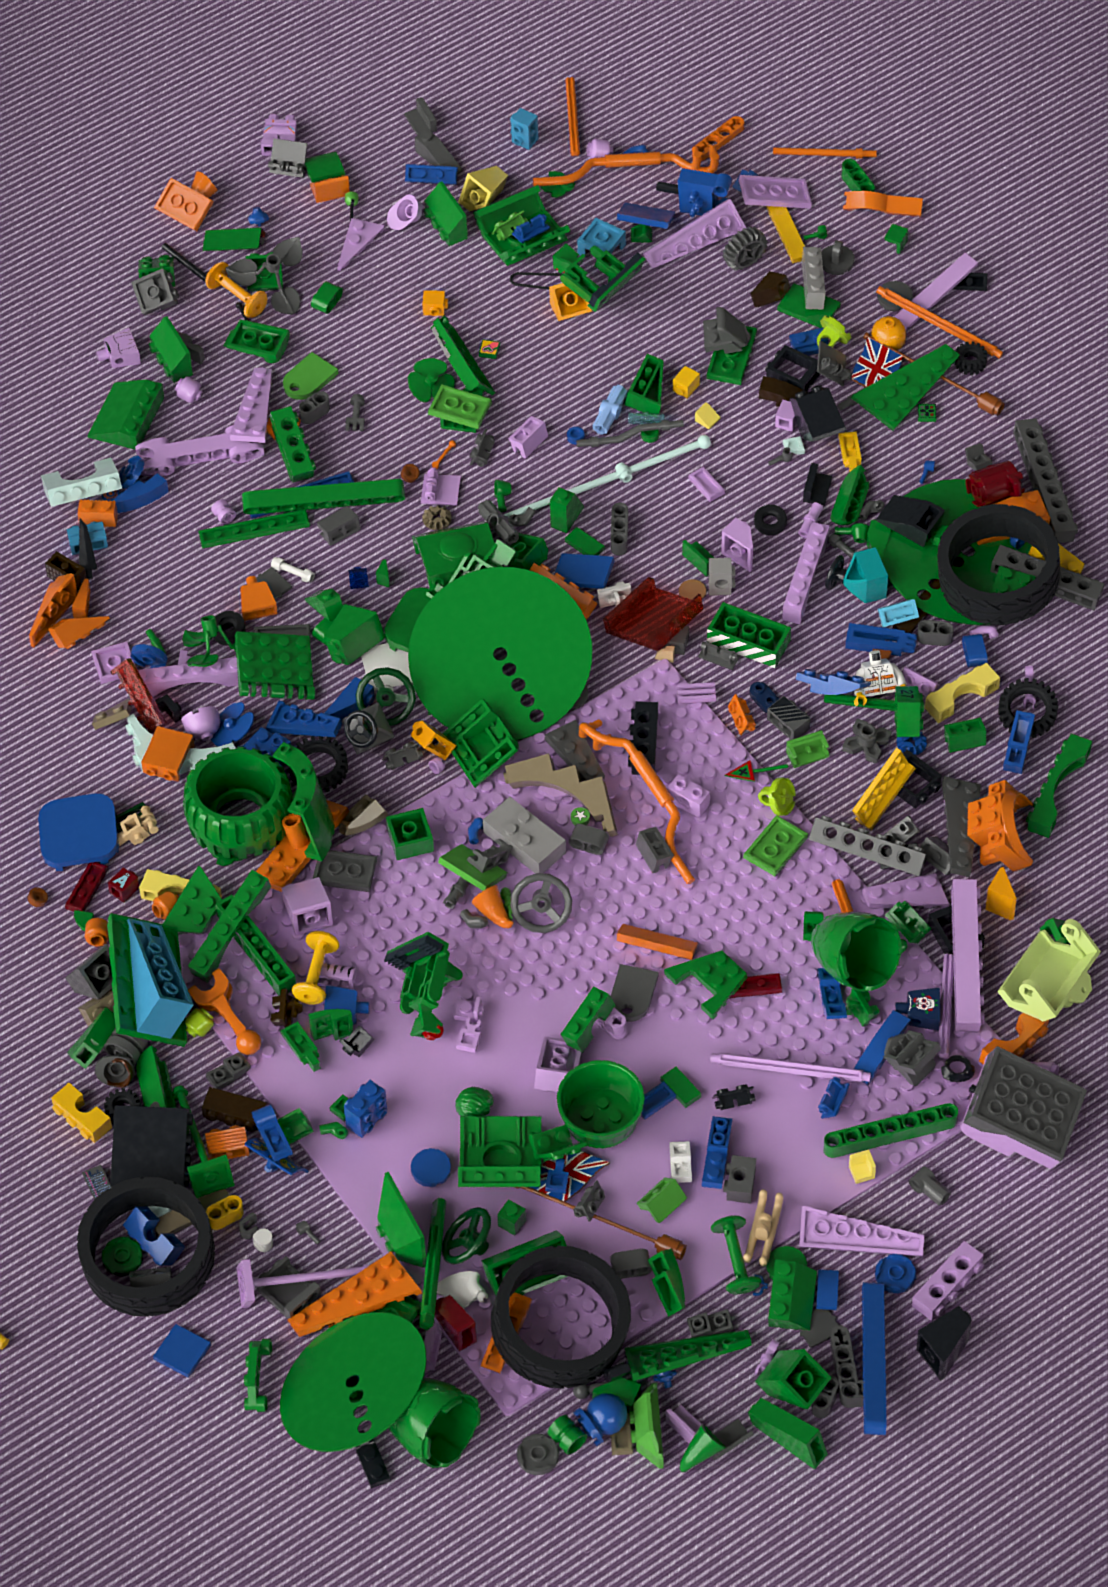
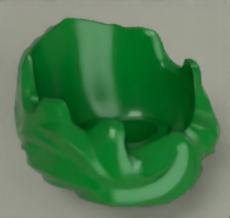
(474, 1102)

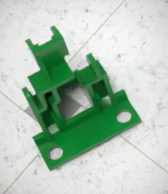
(498, 556)

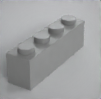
(813, 278)

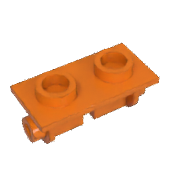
(738, 708)

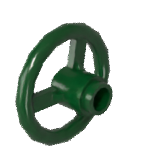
(389, 690)
(469, 1238)

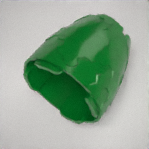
(857, 949)
(438, 1423)

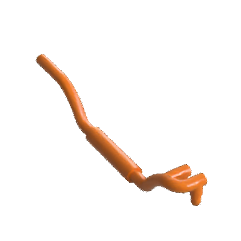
(634, 159)
(652, 781)

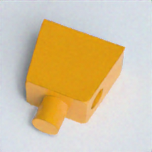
(424, 735)

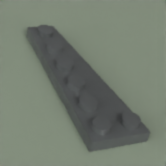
(961, 847)

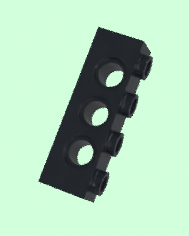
(644, 733)

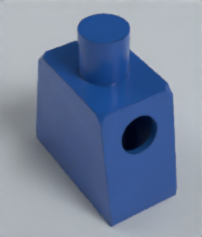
(345, 999)

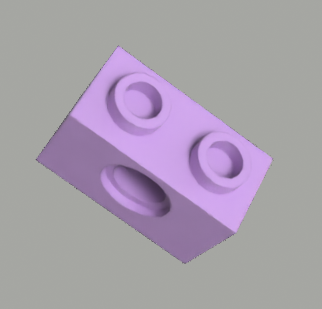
(689, 796)

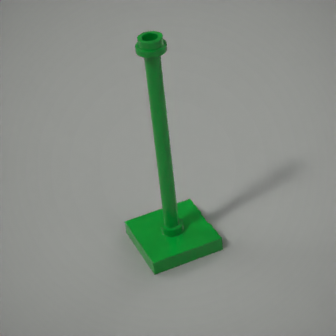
(210, 1174)

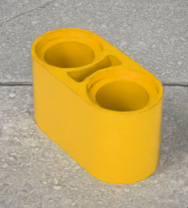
(227, 1215)

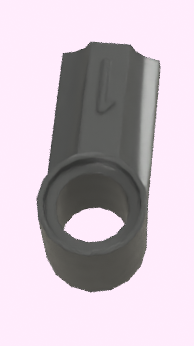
(925, 1182)

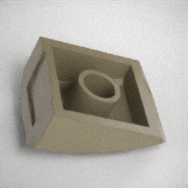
(362, 816)

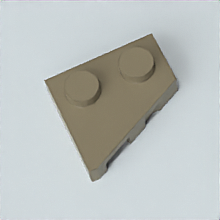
(112, 715)

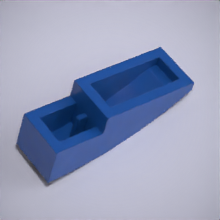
(141, 494)
(1018, 742)

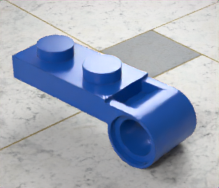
(271, 1133)

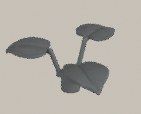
(245, 271)

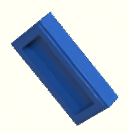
(657, 1099)

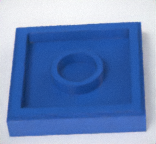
(182, 1350)

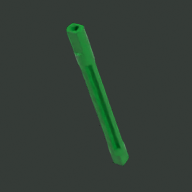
(432, 1264)

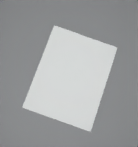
(381, 657)

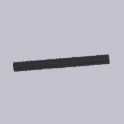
(184, 261)

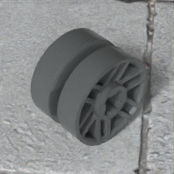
(125, 1046)

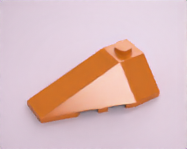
(55, 603)

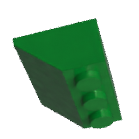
(446, 215)
(170, 351)
(792, 1296)

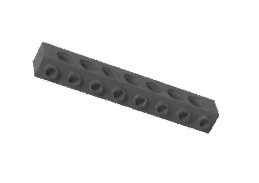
(1044, 477)

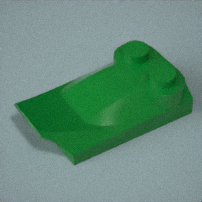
(258, 340)

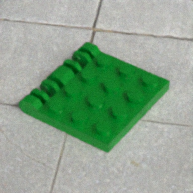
(274, 662)

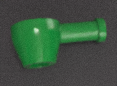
(501, 489)
(858, 531)

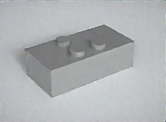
(531, 839)

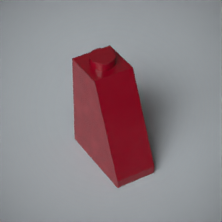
(455, 1322)

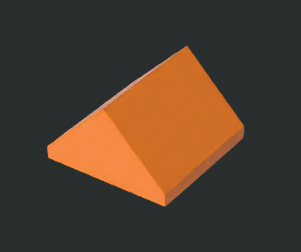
(330, 188)

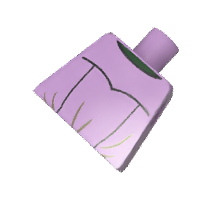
(120, 350)

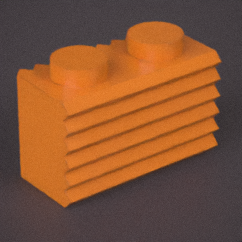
(98, 511)
(227, 1142)

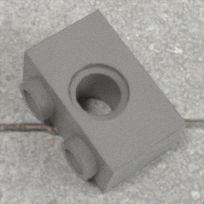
(720, 576)

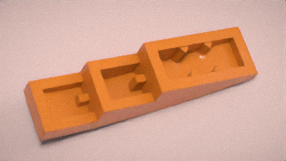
(518, 1310)

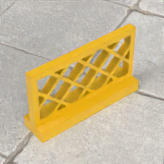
(883, 790)

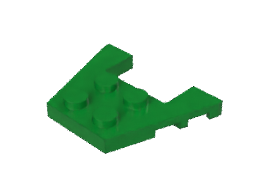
(716, 973)

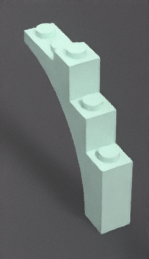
(142, 740)

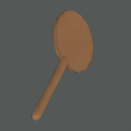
(691, 588)

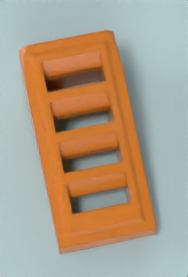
(81, 603)

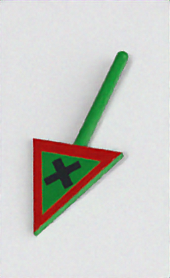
(746, 773)

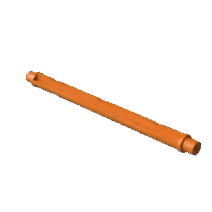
(938, 321)

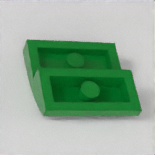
(324, 167)
(331, 1022)

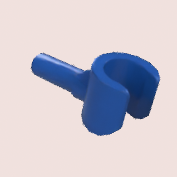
(928, 466)

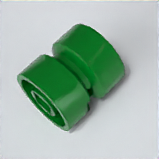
(565, 1432)

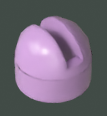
(436, 765)

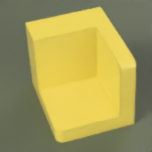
(862, 1166)

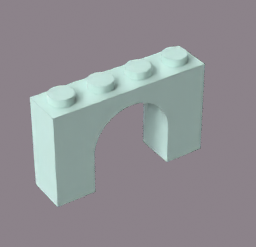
(64, 491)

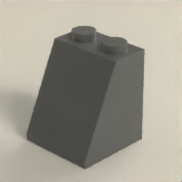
(93, 976)

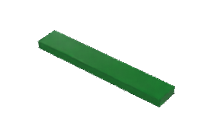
(254, 528)

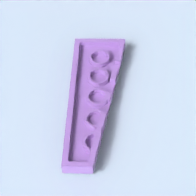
(707, 229)
(253, 413)
(839, 1232)

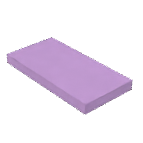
(775, 191)

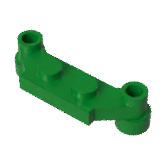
(252, 1379)

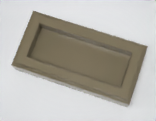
(621, 1441)

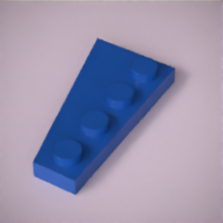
(297, 721)

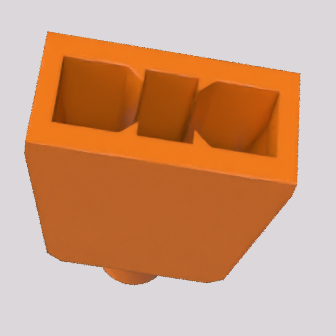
(257, 599)

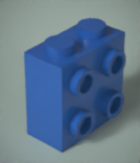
(365, 1108)

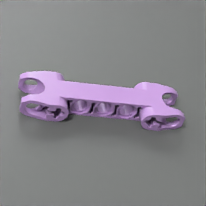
(168, 455)

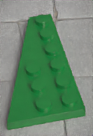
(902, 390)
(669, 1355)

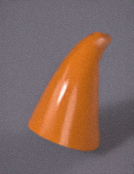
(203, 185)
(491, 906)

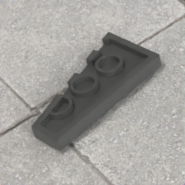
(574, 750)

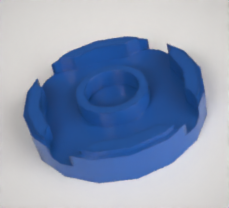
(130, 474)
(148, 655)
(430, 1167)
(896, 1273)

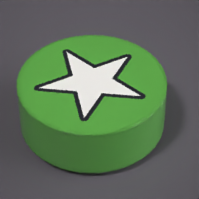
(580, 816)

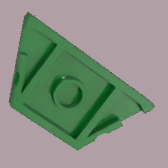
(195, 905)

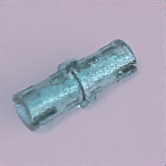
(644, 418)

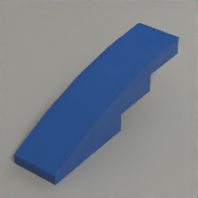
(873, 1058)

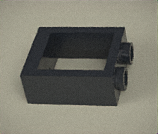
(798, 358)
(925, 772)
(941, 918)

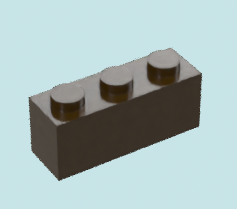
(231, 1108)

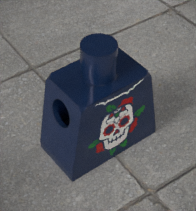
(922, 1008)

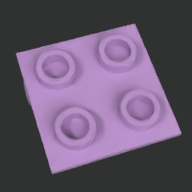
(440, 488)

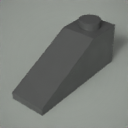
(434, 151)

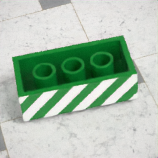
(749, 634)

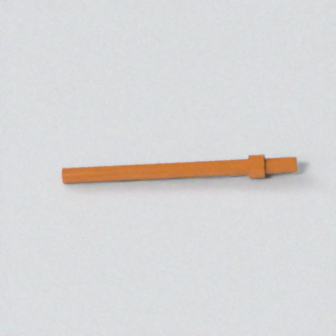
(859, 153)

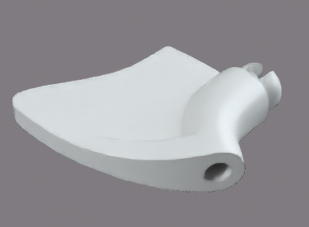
(463, 1288)

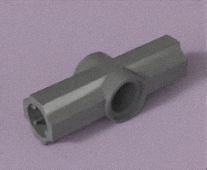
(498, 522)

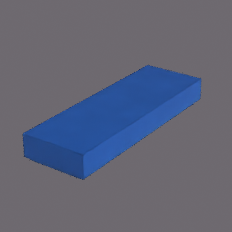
(431, 174)

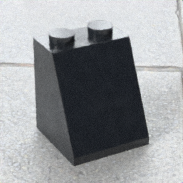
(816, 414)
(944, 1340)

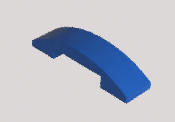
(831, 996)

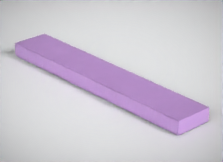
(939, 288)

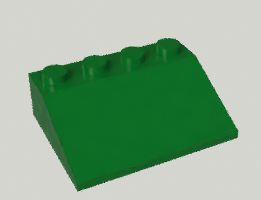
(127, 413)

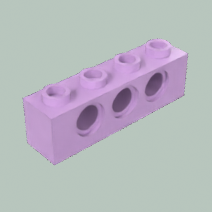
(963, 1256)

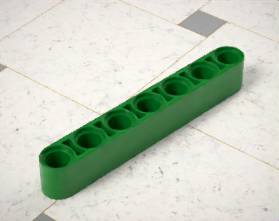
(885, 1137)

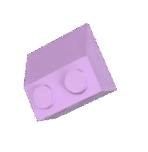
(738, 543)

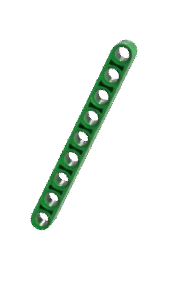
(323, 496)

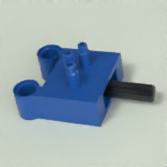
(698, 190)

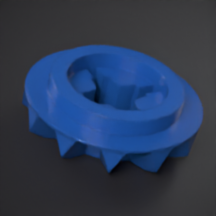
(919, 746)

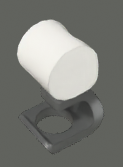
(261, 1238)

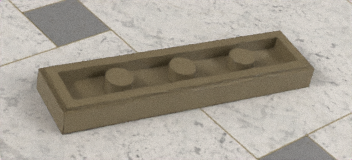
(175, 1222)

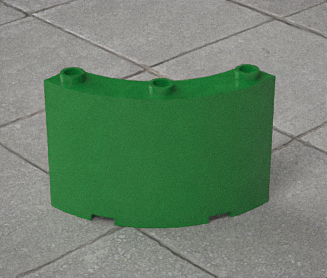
(308, 801)

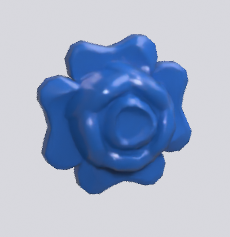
(665, 1378)

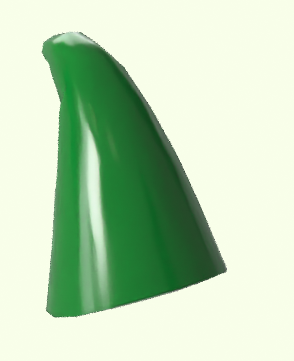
(701, 1448)

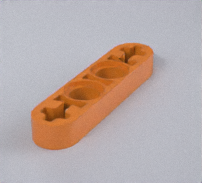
(720, 139)

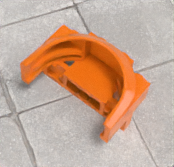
(994, 827)

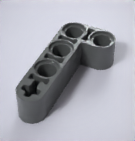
(845, 1366)

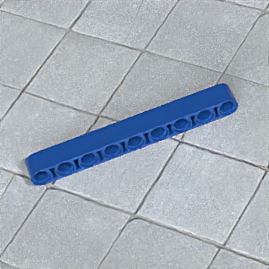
(874, 1359)

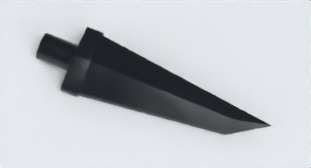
(86, 553)

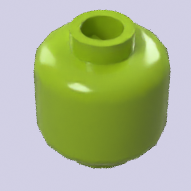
(199, 1022)

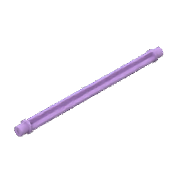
(790, 1067)

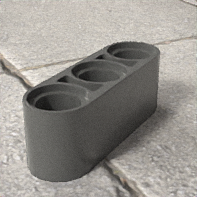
(619, 529)

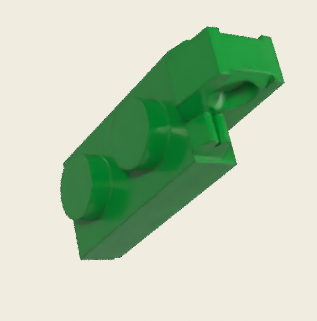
(301, 1045)

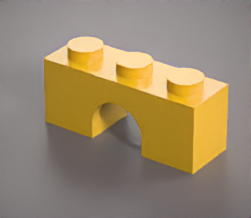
(91, 1124)

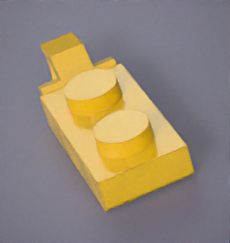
(850, 449)

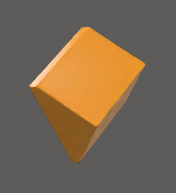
(566, 302)
(1001, 897)

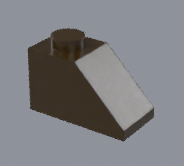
(770, 289)

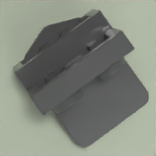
(725, 333)
(911, 1055)

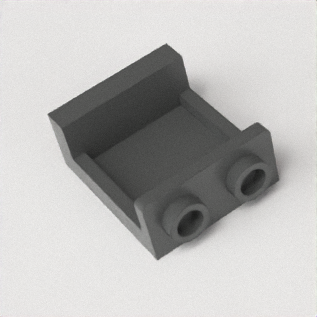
(288, 1297)

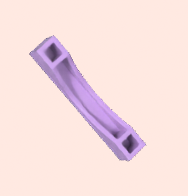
(802, 580)
(163, 678)

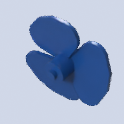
(230, 727)

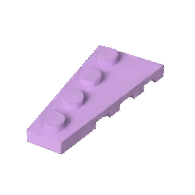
(917, 891)

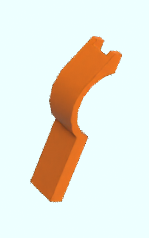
(885, 203)

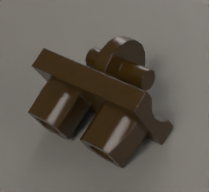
(288, 1009)

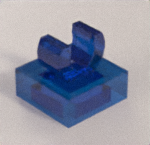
(358, 578)

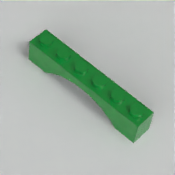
(1074, 756)
(213, 948)

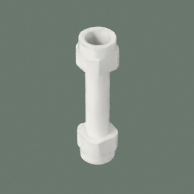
(306, 575)

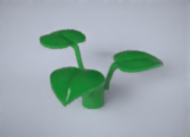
(193, 639)

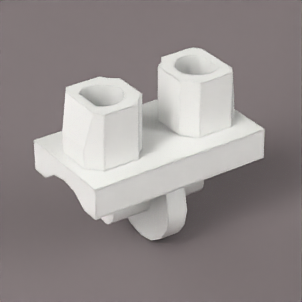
(613, 595)

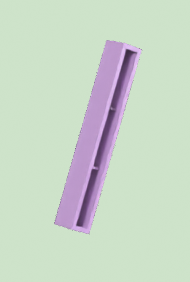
(966, 955)

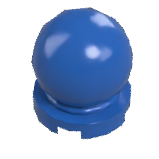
(604, 1416)

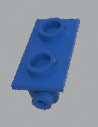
(529, 230)
(831, 1104)

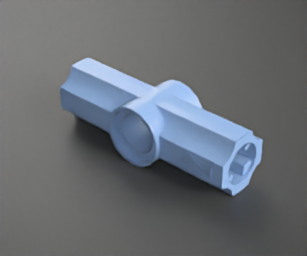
(610, 409)

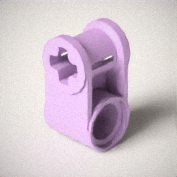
(614, 1024)

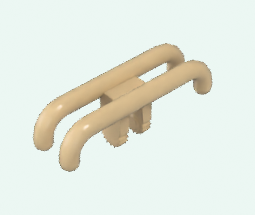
(763, 1228)

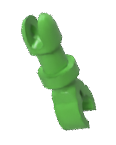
(506, 896)

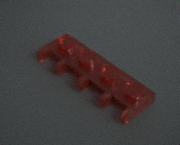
(139, 695)

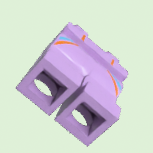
(278, 129)

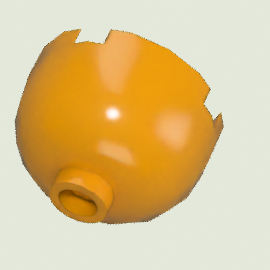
(889, 331)

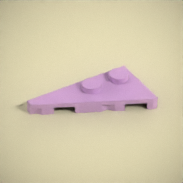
(358, 237)

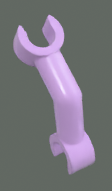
(1029, 697)

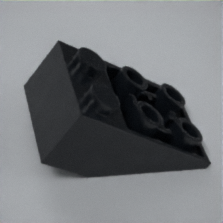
(912, 518)

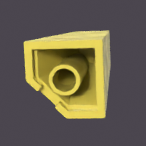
(482, 187)

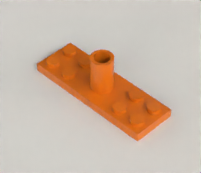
(289, 855)

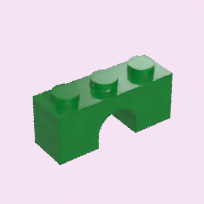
(579, 1028)

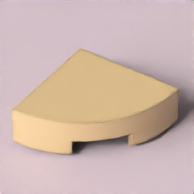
(666, 653)

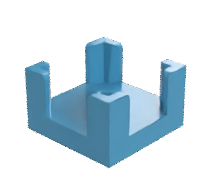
(601, 235)

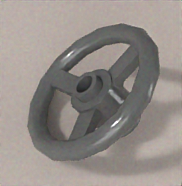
(541, 895)

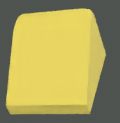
(706, 416)

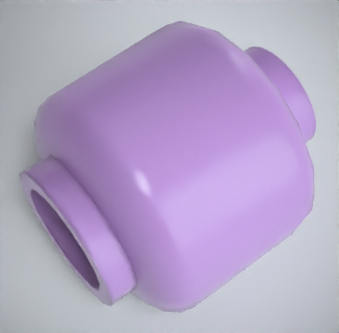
(599, 148)
(188, 389)

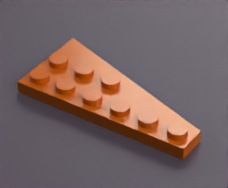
(363, 1293)

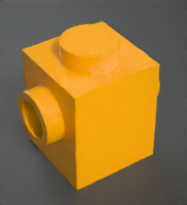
(434, 303)

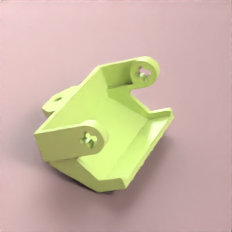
(1051, 973)

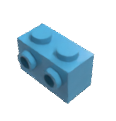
(524, 128)

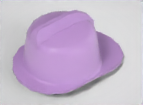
(404, 212)

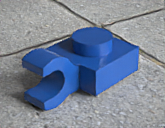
(557, 1179)

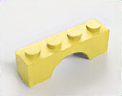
(979, 681)
(157, 883)

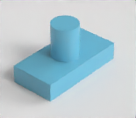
(898, 612)

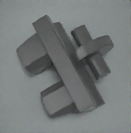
(903, 831)

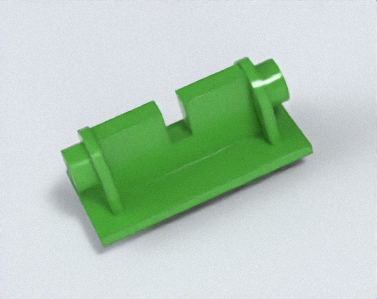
(504, 229)

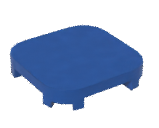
(78, 831)

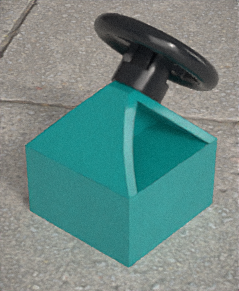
(863, 578)

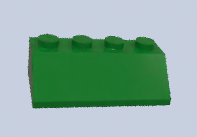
(498, 1265)

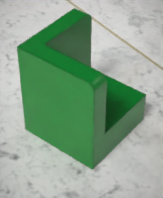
(897, 235)

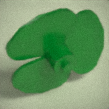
(427, 377)

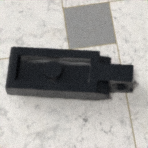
(372, 1463)

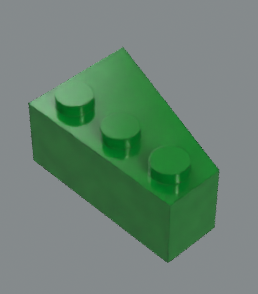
(647, 386)

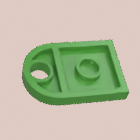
(308, 376)

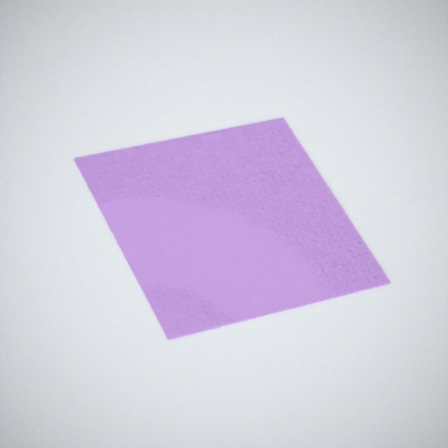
(539, 981)

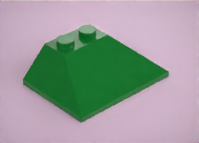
(481, 742)
(399, 1226)

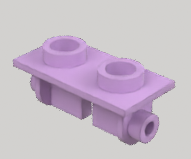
(924, 684)

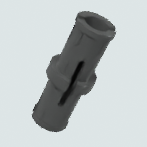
(456, 892)

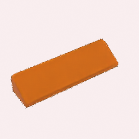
(657, 941)

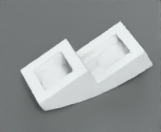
(680, 1161)

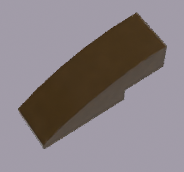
(777, 390)

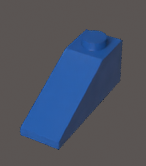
(346, 701)

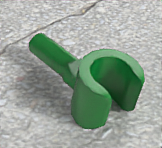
(821, 234)

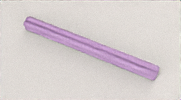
(946, 1005)

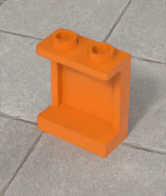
(166, 753)

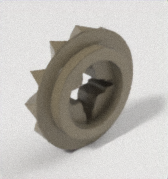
(438, 523)

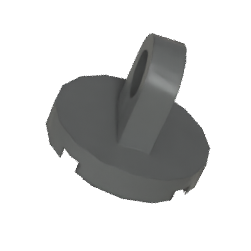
(837, 259)

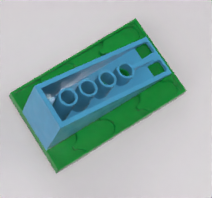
(147, 980)

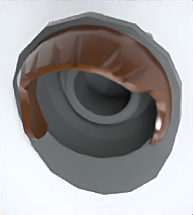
(115, 1071)

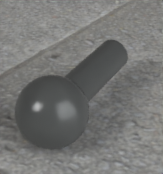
(583, 1391)

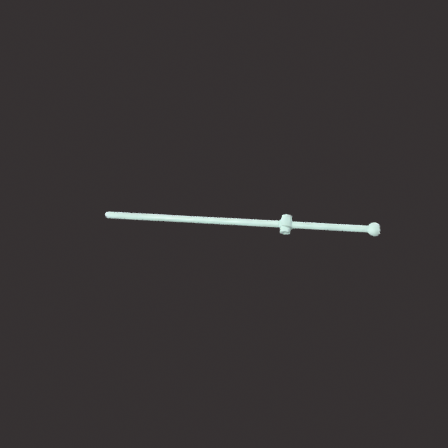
(622, 472)

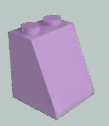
(307, 905)

